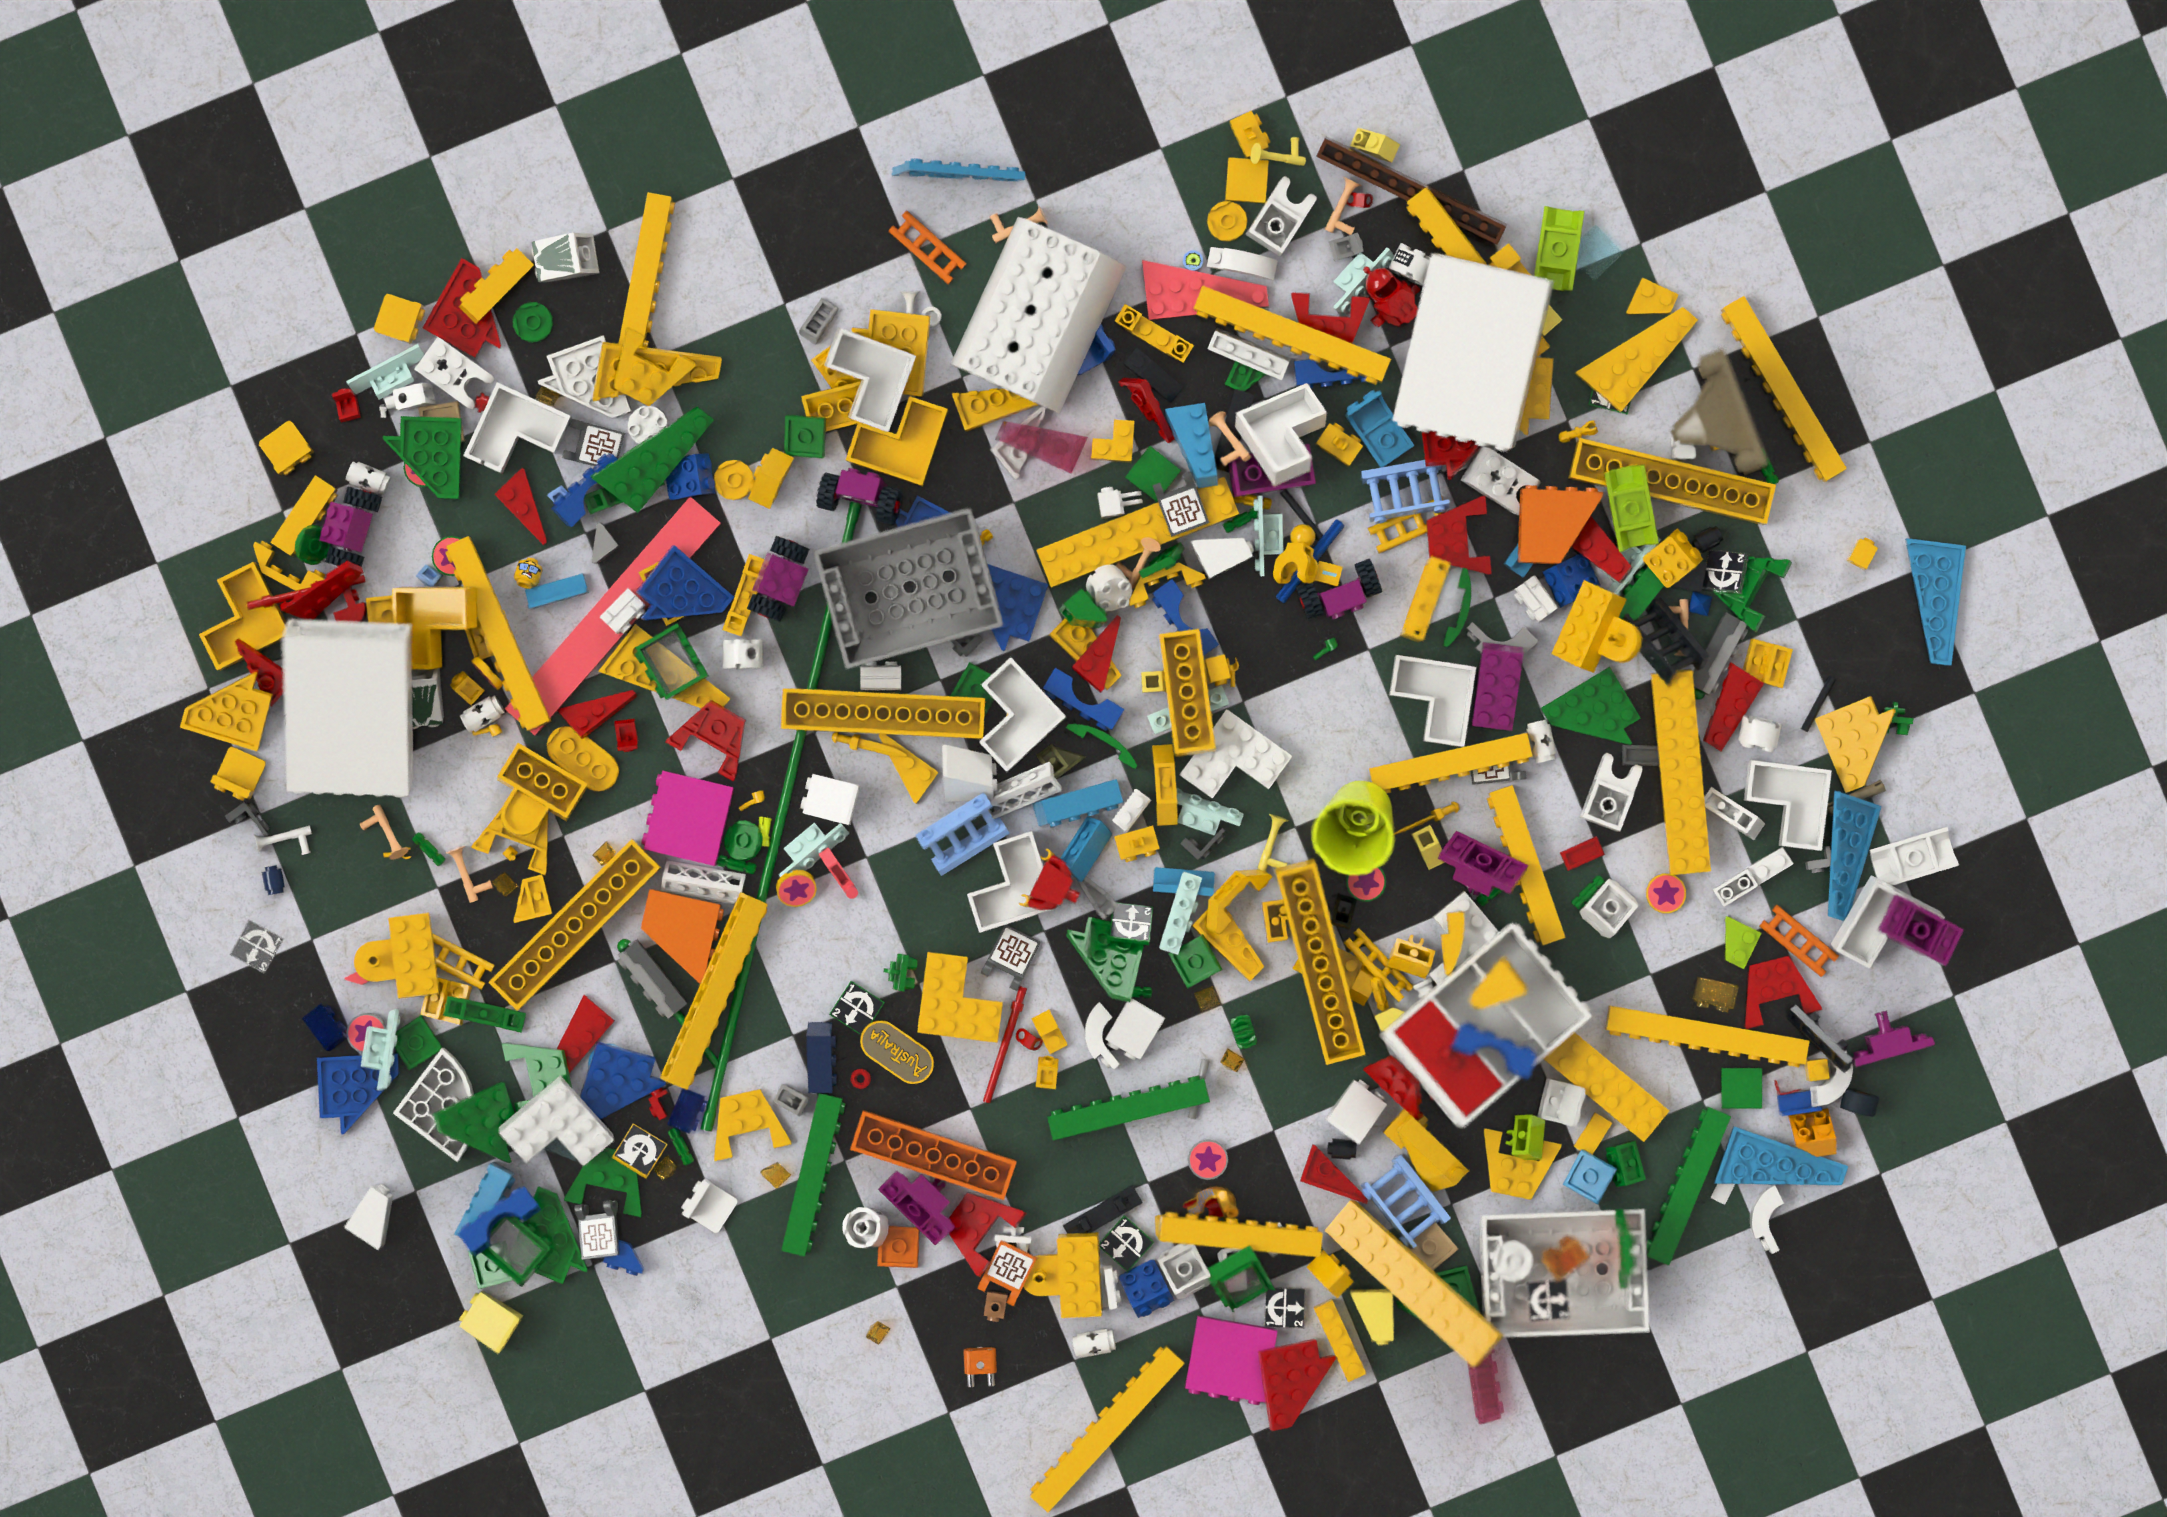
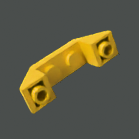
(1153, 334)
(264, 556)
(1190, 576)
(1165, 784)
(1216, 918)

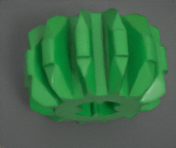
(1243, 1031)

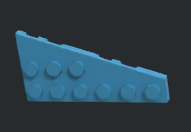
(954, 170)
(1937, 583)
(1851, 837)
(1766, 1161)

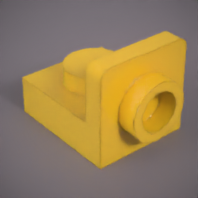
(466, 687)
(1047, 1072)

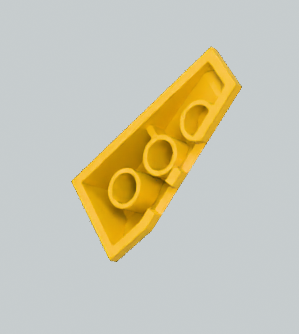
(1430, 1158)

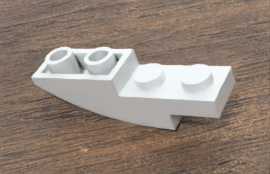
(1753, 876)

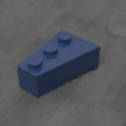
(820, 1057)

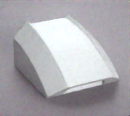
(1609, 908)
(1184, 1269)

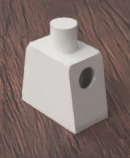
(417, 396)

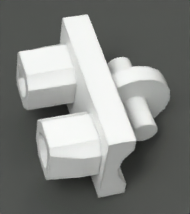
(1022, 1241)

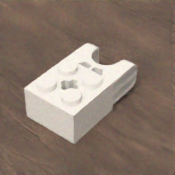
(1284, 214)
(456, 376)
(1503, 482)
(1615, 790)

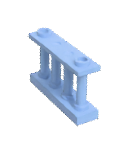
(1392, 474)
(969, 846)
(1425, 1198)

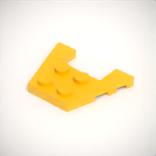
(643, 378)
(536, 840)
(745, 1114)
(1512, 1174)

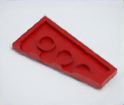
(1601, 551)
(322, 592)

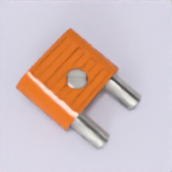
(980, 1361)

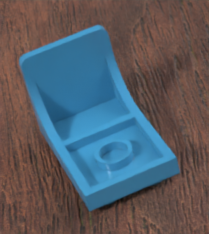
(1377, 430)

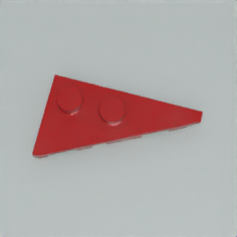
(1096, 659)
(269, 676)
(1325, 1175)

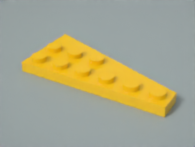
(706, 367)
(1628, 367)
(625, 666)

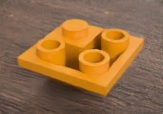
(1814, 1132)

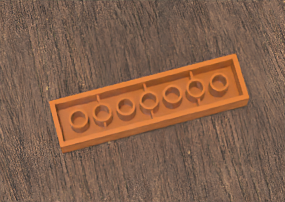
(933, 1155)

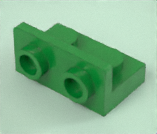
(1628, 1163)

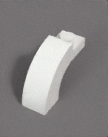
(1242, 262)
(1093, 1033)
(1831, 1088)
(1760, 1214)

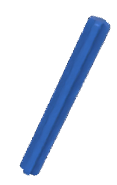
(1319, 549)

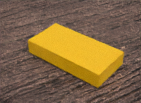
(1593, 1133)

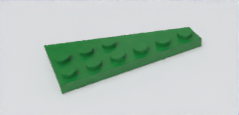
(648, 464)

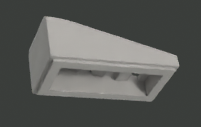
(804, 332)

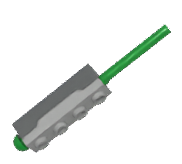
(1720, 648)
(655, 982)

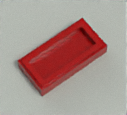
(1582, 853)

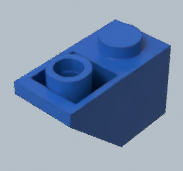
(626, 1259)

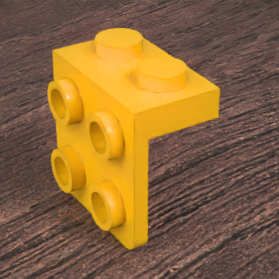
(399, 318)
(286, 448)
(1672, 558)
(239, 773)

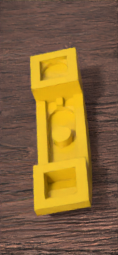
(738, 613)

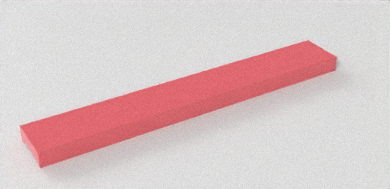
(592, 636)

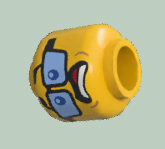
(528, 573)

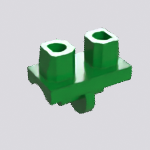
(1903, 723)
(898, 972)

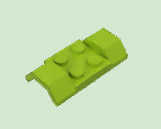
(1559, 247)
(1631, 507)

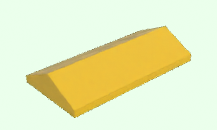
(832, 404)

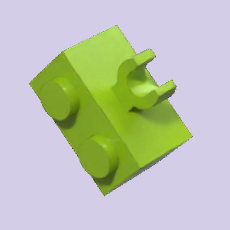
(1527, 1137)

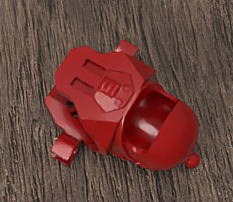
(1392, 297)

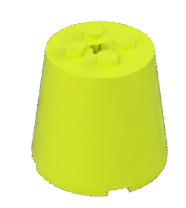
(1353, 840)

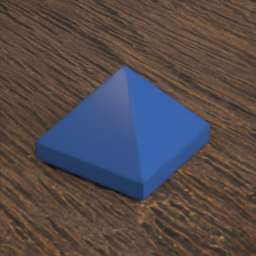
(1700, 604)

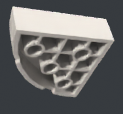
(437, 1088)

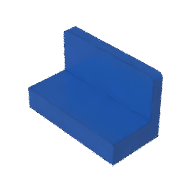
(1796, 1103)

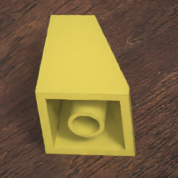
(1376, 1312)
(490, 1321)

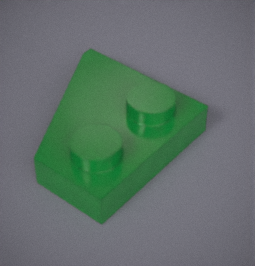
(1243, 377)
(1166, 559)

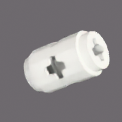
(359, 475)
(473, 718)
(1541, 731)
(1084, 1345)

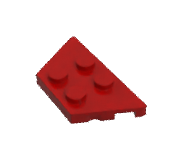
(1397, 1083)

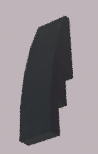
(1240, 401)

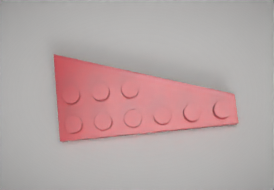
(1175, 290)

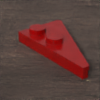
(1148, 404)
(519, 500)
(591, 714)

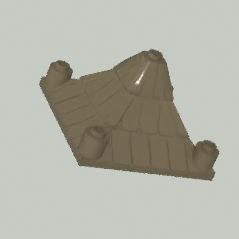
(1721, 416)

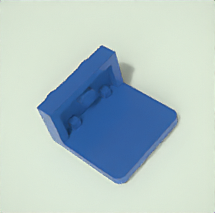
(1099, 351)
(691, 477)
(1567, 577)
(1146, 1288)

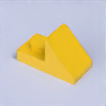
(1049, 1031)

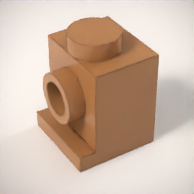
(995, 1298)

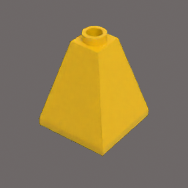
(1498, 986)

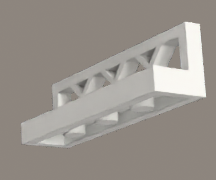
(1249, 353)
(1018, 785)
(702, 886)

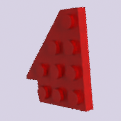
(452, 324)
(1447, 451)
(1290, 1379)

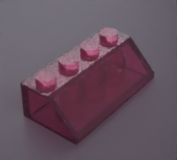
(1485, 1390)

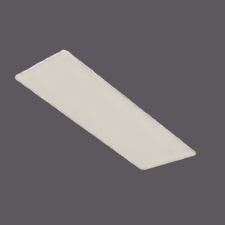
(1722, 1192)

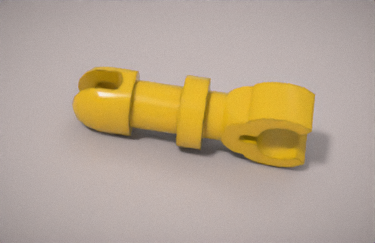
(1578, 432)

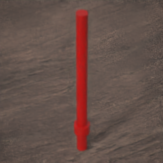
(268, 600)
(1017, 1007)

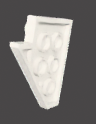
(575, 378)

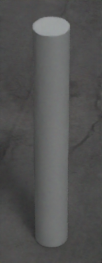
(1202, 1073)

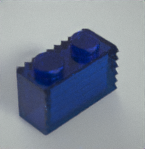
(325, 1027)
(687, 1110)

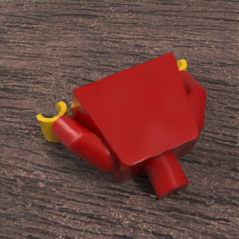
(1052, 885)

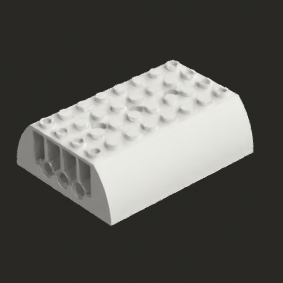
(1065, 317)
(1594, 1298)

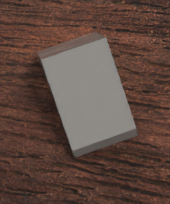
(603, 544)
(791, 1100)

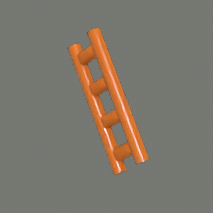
(927, 234)
(1798, 928)

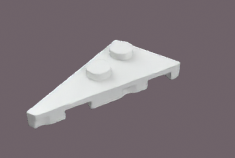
(1011, 458)

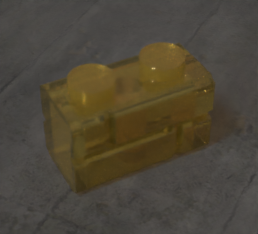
(1715, 993)

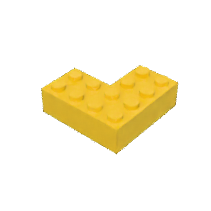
(905, 453)
(429, 612)
(256, 627)
(947, 1011)

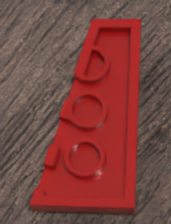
(1734, 701)
(583, 1031)

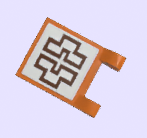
(1008, 1269)

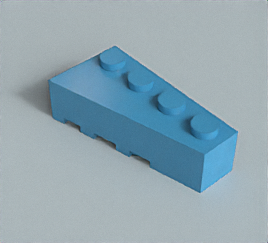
(1194, 439)
(1078, 802)
(490, 1192)

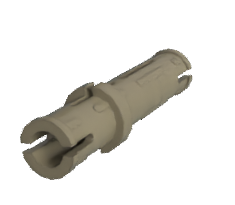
(1863, 793)

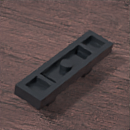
(1820, 1039)
(1104, 1212)

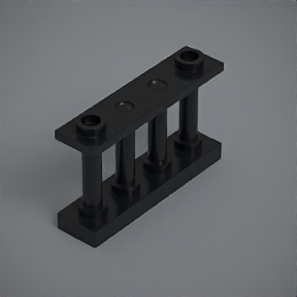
(1679, 635)

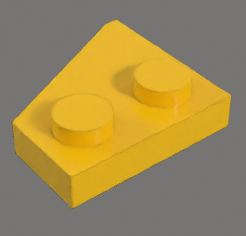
(1651, 299)
(533, 899)

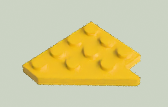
(904, 332)
(1539, 393)
(231, 714)
(1854, 739)

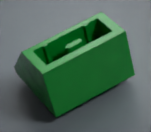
(1082, 611)

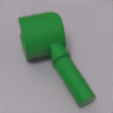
(1331, 645)

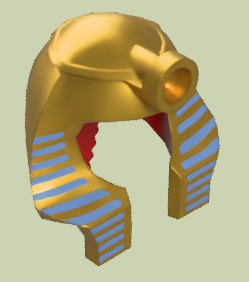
(1217, 1200)

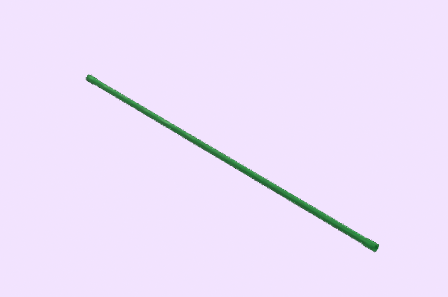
(710, 1112)

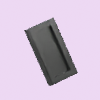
(1640, 754)

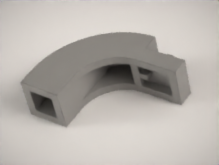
(1521, 639)

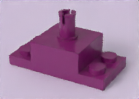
(1481, 865)
(1920, 930)
(1889, 1042)
(920, 1204)

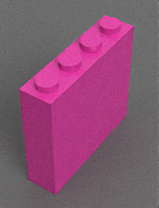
(688, 818)
(1227, 1359)

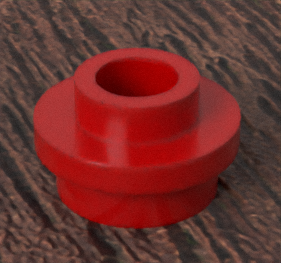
(481, 402)
(855, 1074)

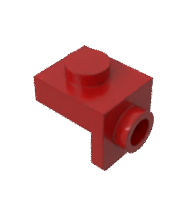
(346, 405)
(626, 735)
(657, 1108)

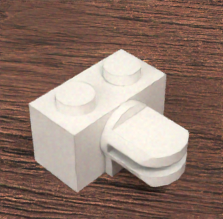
(1111, 502)

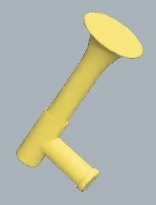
(1258, 154)
(1265, 858)

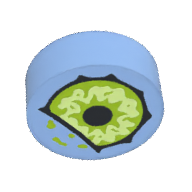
(1192, 260)

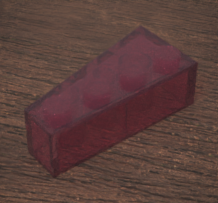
(1049, 446)

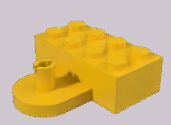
(1597, 630)
(536, 789)
(404, 957)
(1071, 1274)

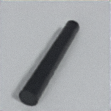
(1300, 512)
(1818, 703)

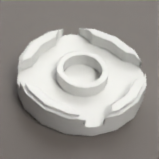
(1512, 1261)

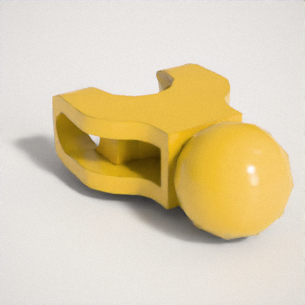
(1297, 557)

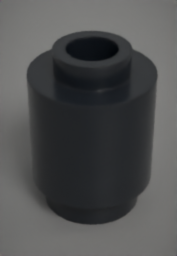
(1707, 539)
(1342, 1149)

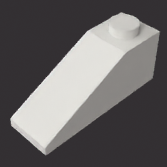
(1733, 813)

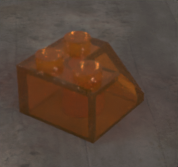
(1564, 1257)

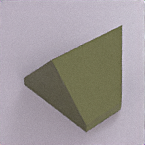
(1060, 759)

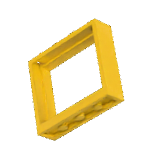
(1424, 599)

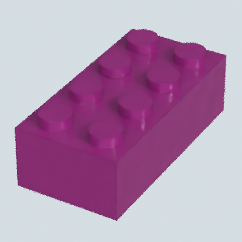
(1250, 478)
(1497, 686)

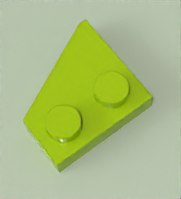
(1739, 942)

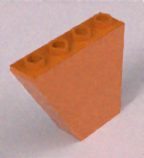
(1552, 521)
(683, 929)

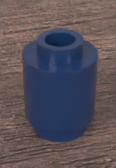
(273, 880)

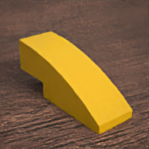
(1452, 941)

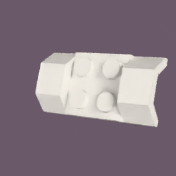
(1913, 857)

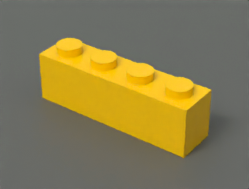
(496, 285)
(306, 512)
(1339, 1340)

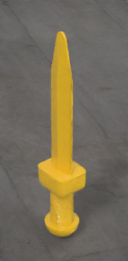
(856, 742)
(1437, 815)

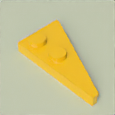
(912, 770)

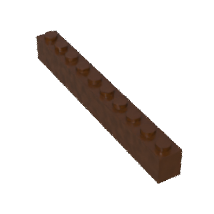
(1407, 187)

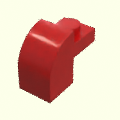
(355, 611)

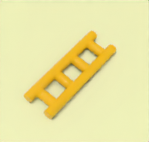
(1403, 535)
(464, 957)
(1368, 961)

